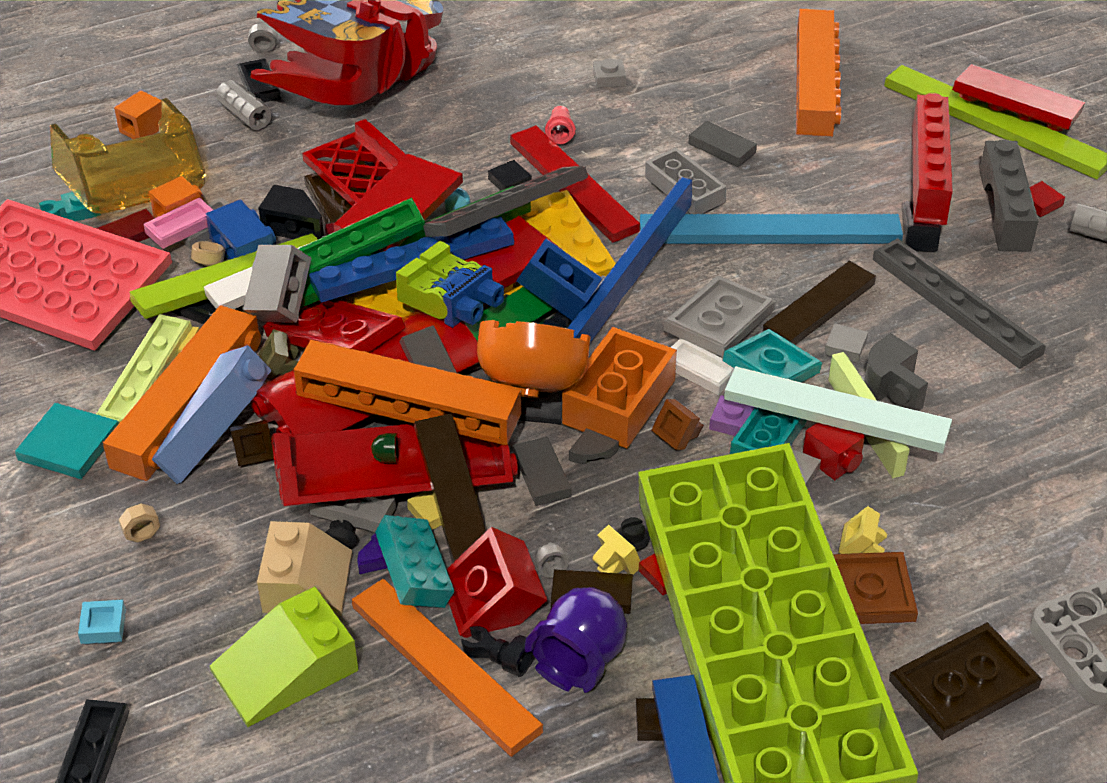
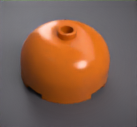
(532, 356)

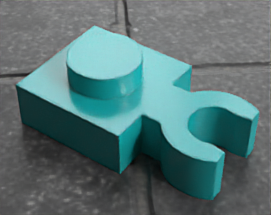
(68, 207)

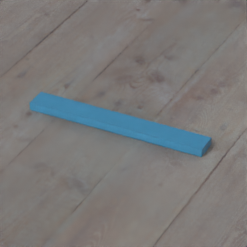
(784, 229)

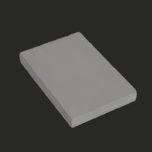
(719, 315)

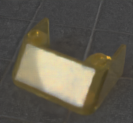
(126, 171)

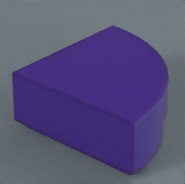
(371, 557)

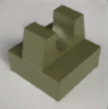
(278, 354)

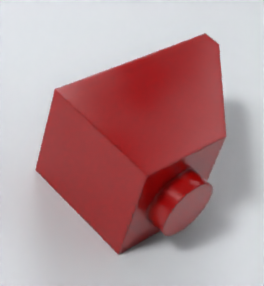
(835, 447)

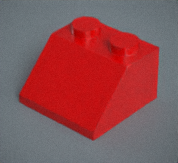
(494, 584)

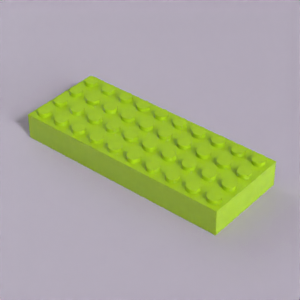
(769, 624)

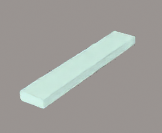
(838, 409)

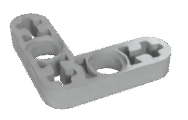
(1072, 633)

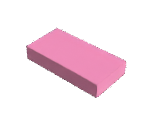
(178, 223)

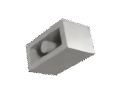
(277, 283)

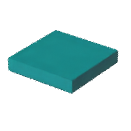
(773, 356)
(66, 440)

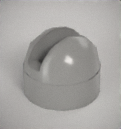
(546, 551)

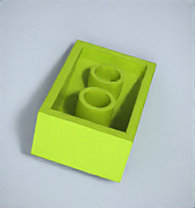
(286, 657)

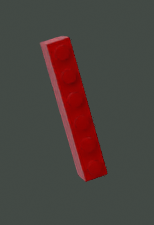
(931, 160)

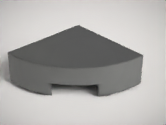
(592, 446)

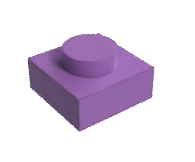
(729, 416)

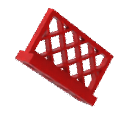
(371, 147)

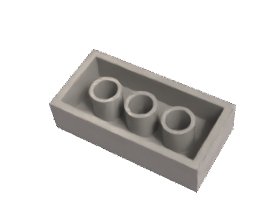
(672, 165)

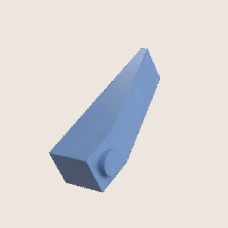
(211, 411)

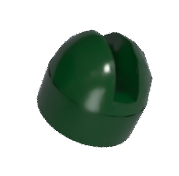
(386, 448)

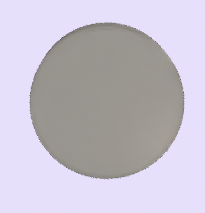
(262, 38)

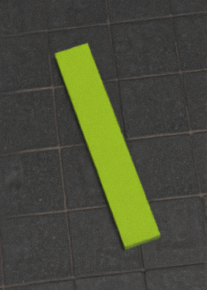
(189, 287)

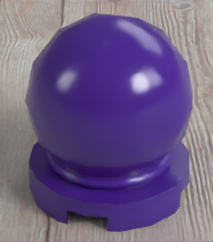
(578, 638)

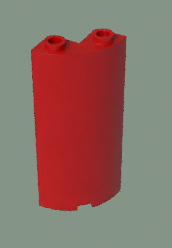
(302, 415)
(344, 468)

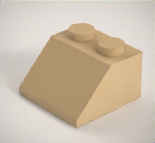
(299, 559)

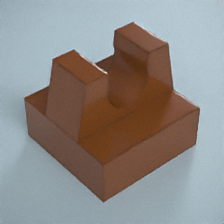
(677, 424)

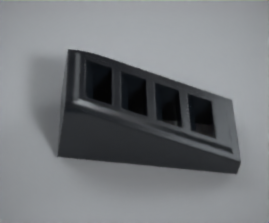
(919, 235)

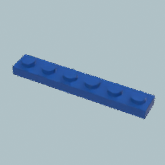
(382, 267)

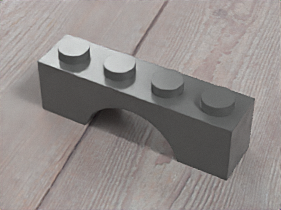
(1014, 207)

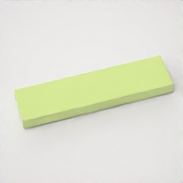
(146, 365)
(847, 380)

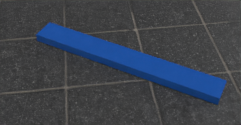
(633, 261)

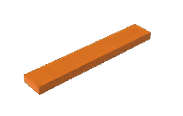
(448, 668)

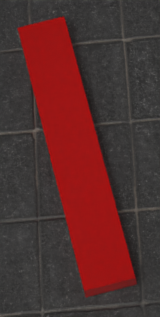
(590, 197)

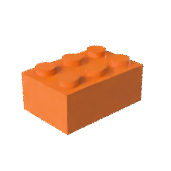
(620, 386)

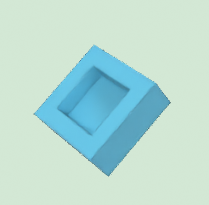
(102, 621)

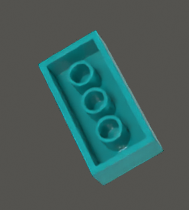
(766, 429)
(414, 561)

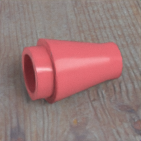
(560, 126)

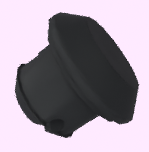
(634, 532)
(343, 533)

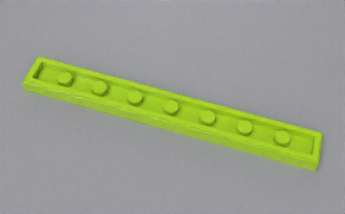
(1004, 124)

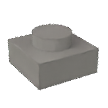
(609, 73)

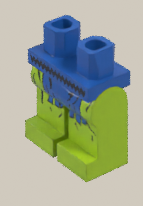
(448, 286)

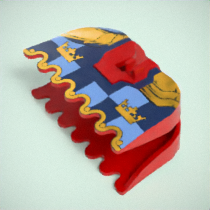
(350, 46)

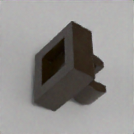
(252, 442)

